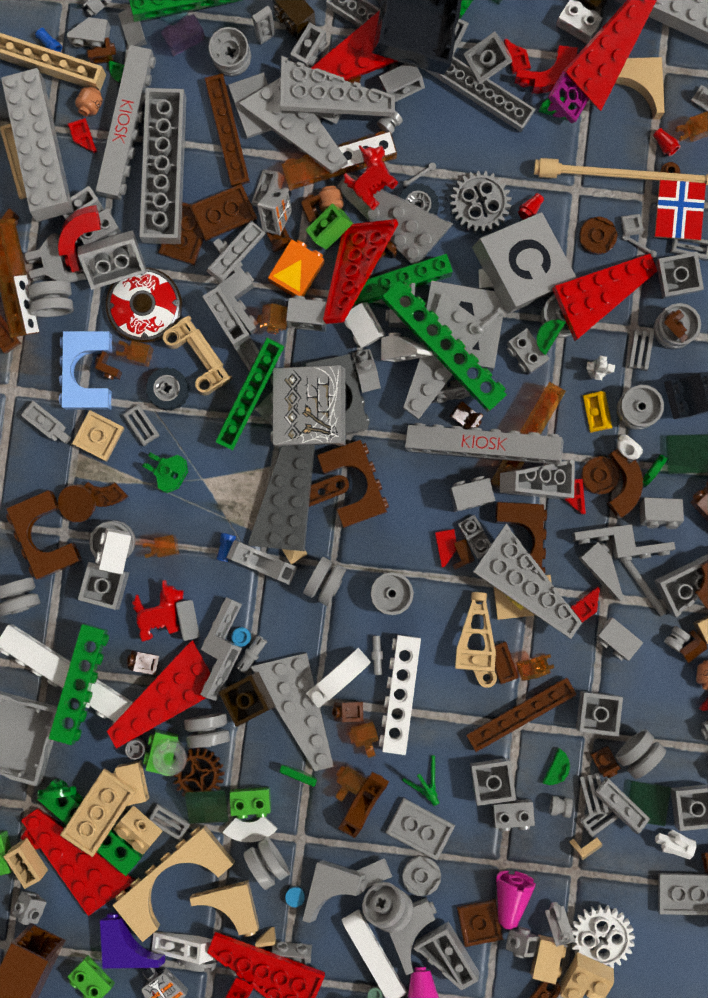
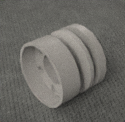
(227, 41)

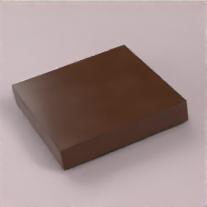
(479, 923)

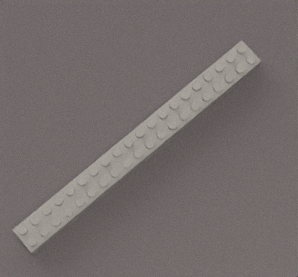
(458, 75)

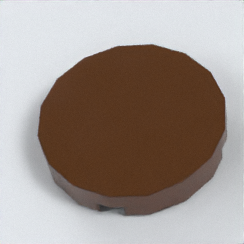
(598, 235)
(600, 475)
(76, 503)

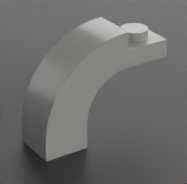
(261, 562)

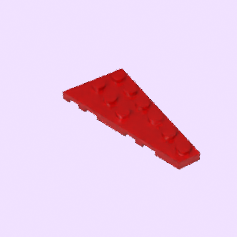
(354, 54)
(605, 55)
(356, 258)
(596, 294)
(168, 695)
(89, 878)
(266, 971)

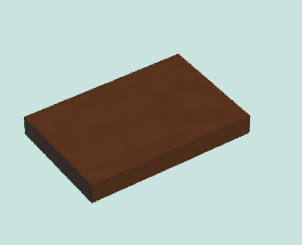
(223, 212)
(190, 240)

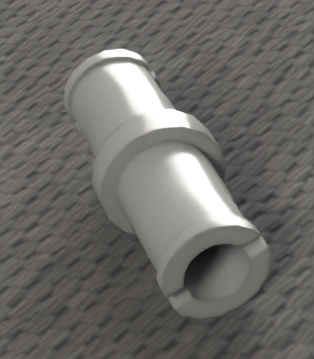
(251, 654)

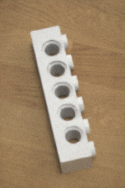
(399, 744)

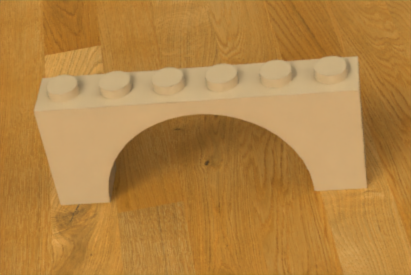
(199, 849)

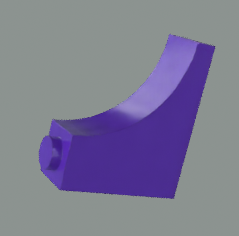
(120, 947)

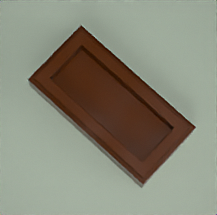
(504, 664)

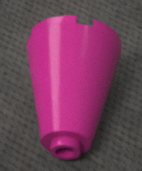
(512, 897)
(422, 984)

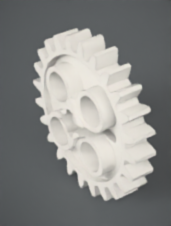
(616, 947)

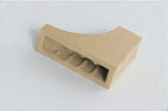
(647, 78)
(235, 902)

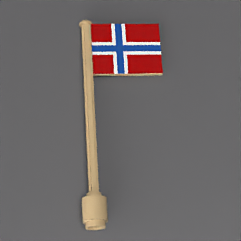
(679, 195)

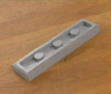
(236, 252)

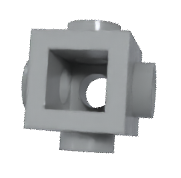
(29, 908)
(522, 942)

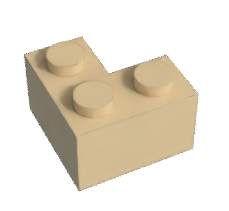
(586, 975)

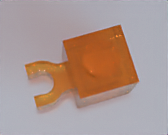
(695, 128)
(273, 318)
(136, 353)
(163, 546)
(534, 667)
(364, 735)
(350, 779)

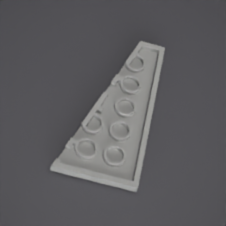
(325, 92)
(296, 127)
(417, 228)
(430, 372)
(520, 578)
(287, 684)

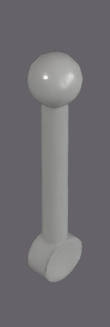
(432, 166)
(627, 238)
(479, 329)

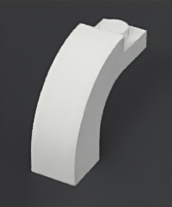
(338, 678)

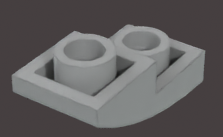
(475, 536)
(376, 872)

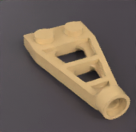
(474, 659)

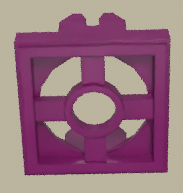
(562, 107)

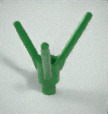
(428, 790)

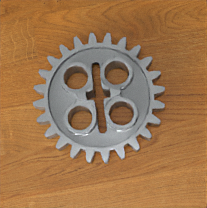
(496, 196)

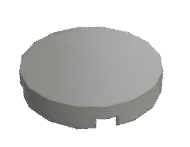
(421, 876)

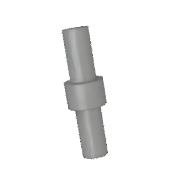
(377, 655)

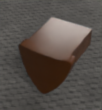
(280, 241)
(464, 553)
(694, 648)

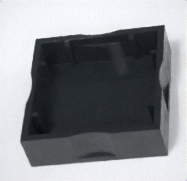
(418, 32)

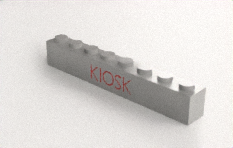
(125, 123)
(485, 444)

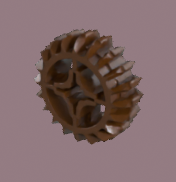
(196, 765)

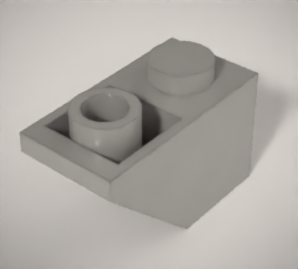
(90, 33)
(366, 370)

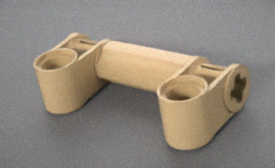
(202, 350)

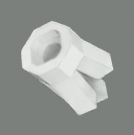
(599, 368)
(676, 844)

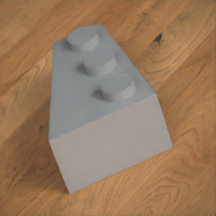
(448, 954)

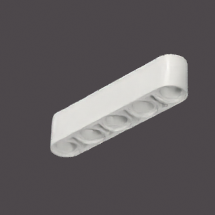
(373, 955)

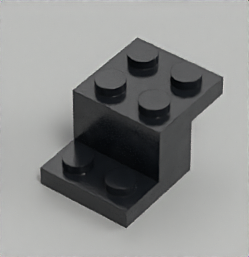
(688, 396)

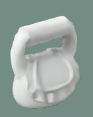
(629, 447)

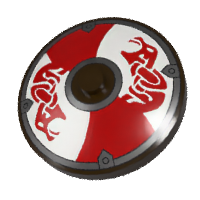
(144, 306)

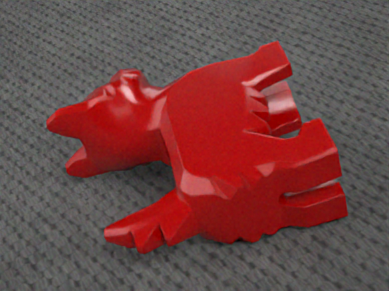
(373, 178)
(159, 616)

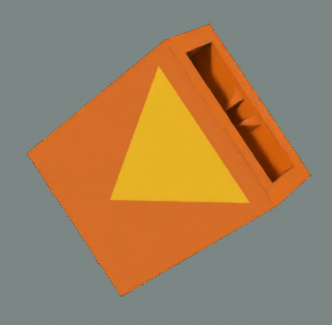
(296, 269)

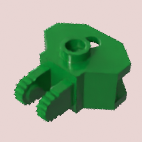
(166, 470)

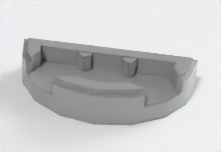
(197, 967)

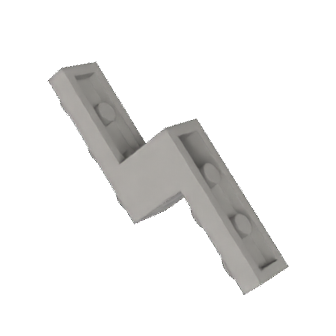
(236, 287)
(232, 326)
(623, 542)
(221, 649)

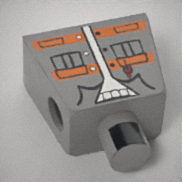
(275, 210)
(162, 985)

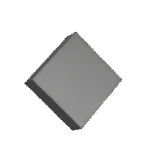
(631, 225)

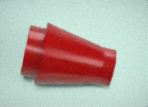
(667, 143)
(531, 206)

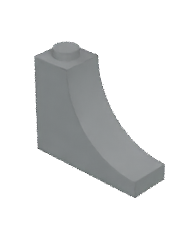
(330, 881)
(403, 940)

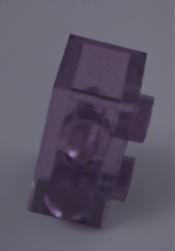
(183, 34)

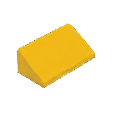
(597, 411)

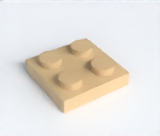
(98, 435)

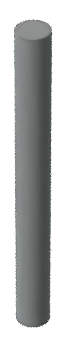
(645, 588)

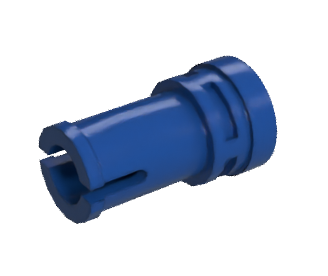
(47, 40)
(225, 546)

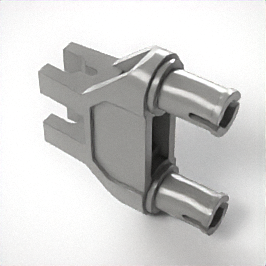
(53, 264)

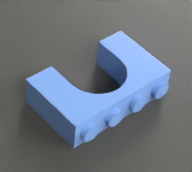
(75, 346)

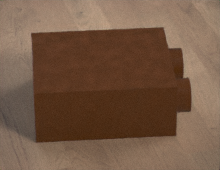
(29, 963)

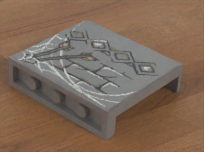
(308, 406)

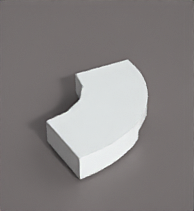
(250, 830)

